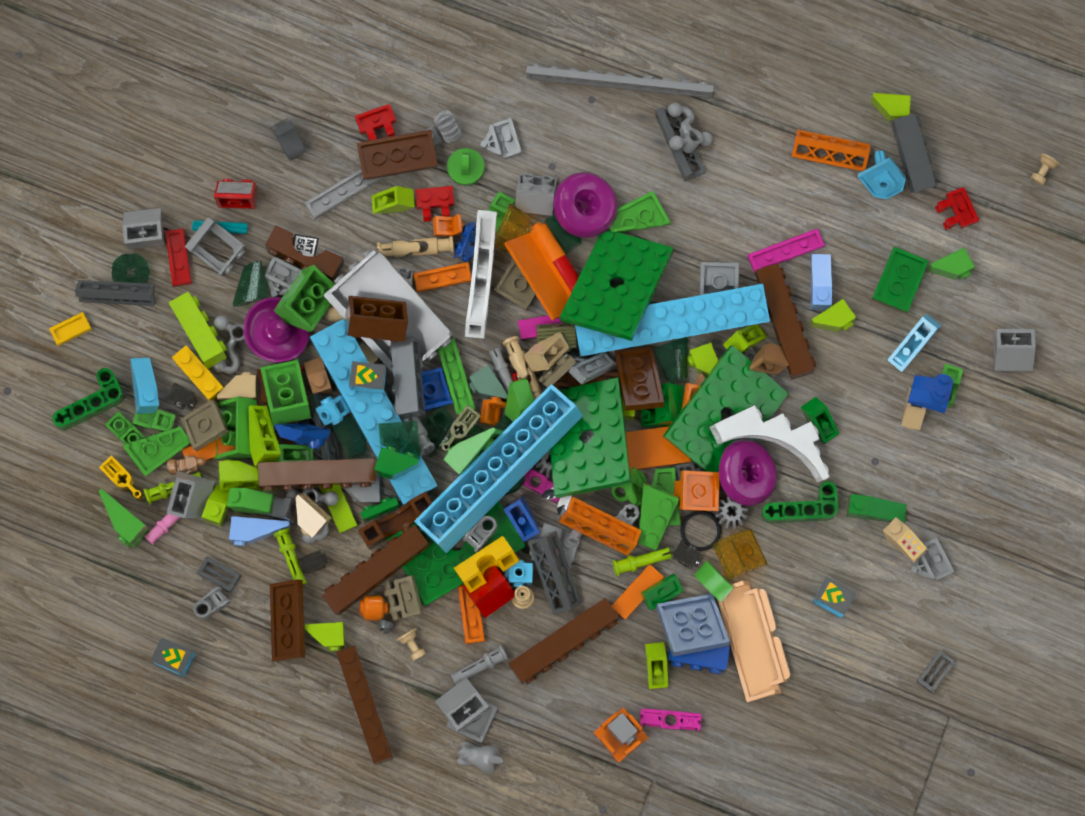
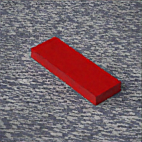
(178, 257)

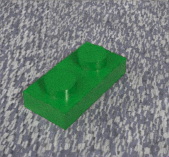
(386, 506)
(662, 591)

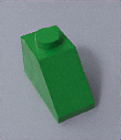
(818, 413)

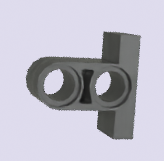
(288, 139)
(284, 510)

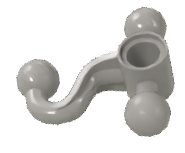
(690, 137)
(222, 323)
(329, 498)

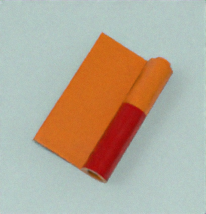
(544, 267)

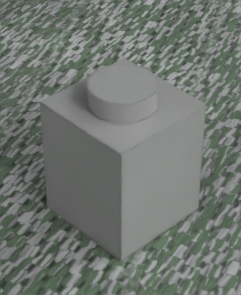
(622, 730)

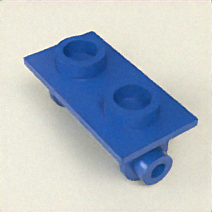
(463, 248)

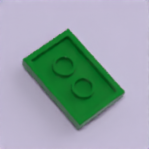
(900, 279)

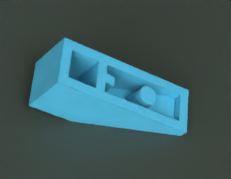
(914, 342)
(144, 386)

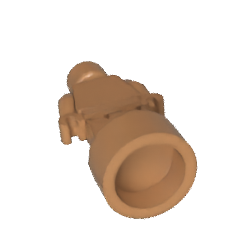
(190, 464)

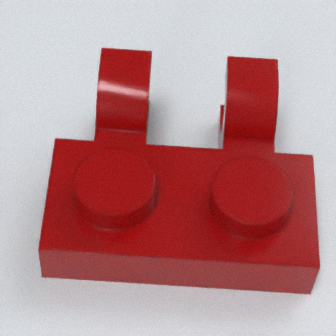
(376, 119)
(434, 198)
(962, 208)

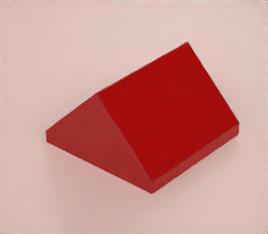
(491, 594)

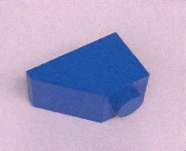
(522, 518)

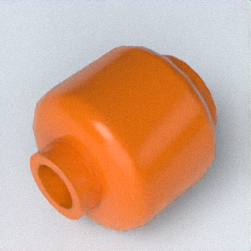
(373, 607)

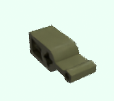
(466, 427)

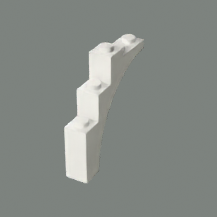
(481, 274)
(777, 430)

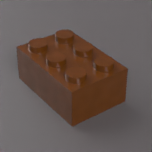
(376, 318)

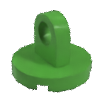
(465, 166)
(633, 490)

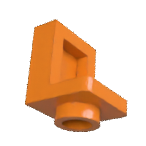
(447, 226)
(491, 411)

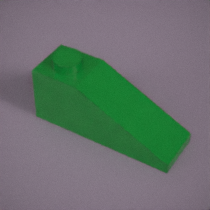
(875, 509)

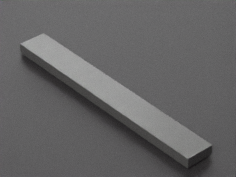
(348, 188)

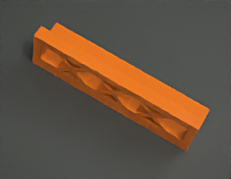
(833, 144)
(601, 525)

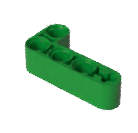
(87, 402)
(798, 507)

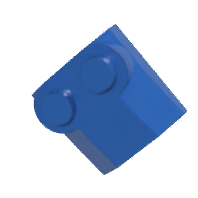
(435, 389)
(931, 392)
(303, 434)

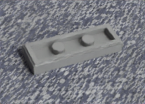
(592, 368)

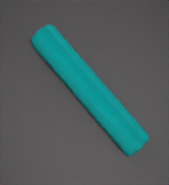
(231, 227)

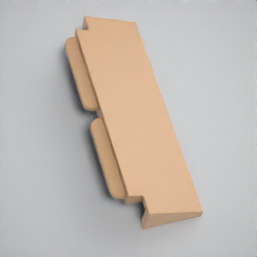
(752, 641)

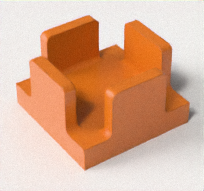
(698, 491)
(612, 745)

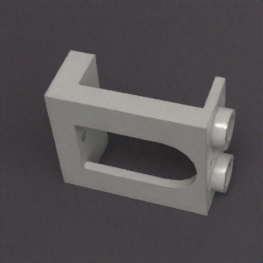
(193, 246)

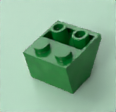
(664, 416)
(394, 464)

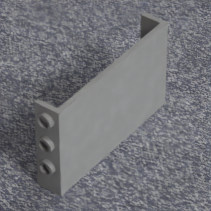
(379, 279)

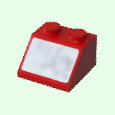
(236, 194)

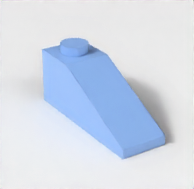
(821, 282)
(251, 530)

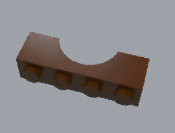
(282, 244)
(382, 529)

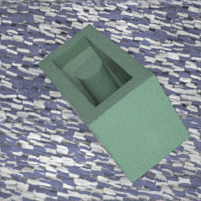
(486, 384)

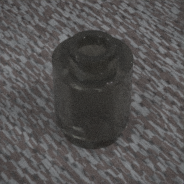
(313, 562)

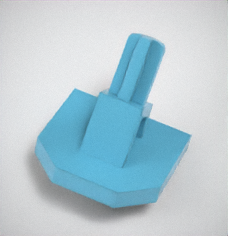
(883, 178)

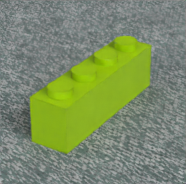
(197, 329)

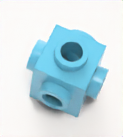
(330, 413)
(522, 580)

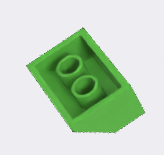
(305, 300)
(236, 417)

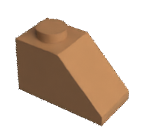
(769, 360)
(317, 377)

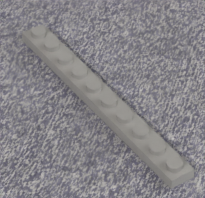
(612, 80)

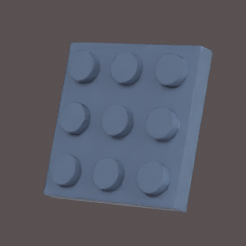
(693, 625)

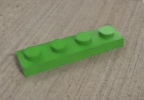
(455, 377)

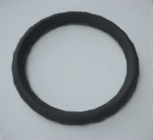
(701, 513)

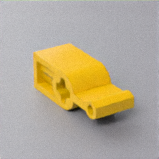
(115, 477)

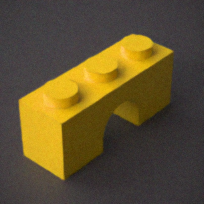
(197, 373)
(495, 554)

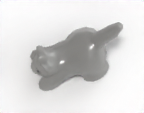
(482, 757)

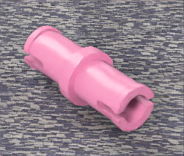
(161, 528)

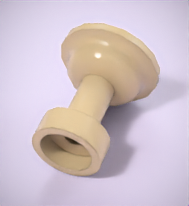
(1048, 162)
(523, 597)
(409, 639)

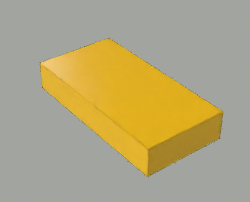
(70, 329)

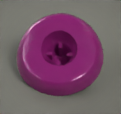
(585, 205)
(270, 335)
(747, 472)

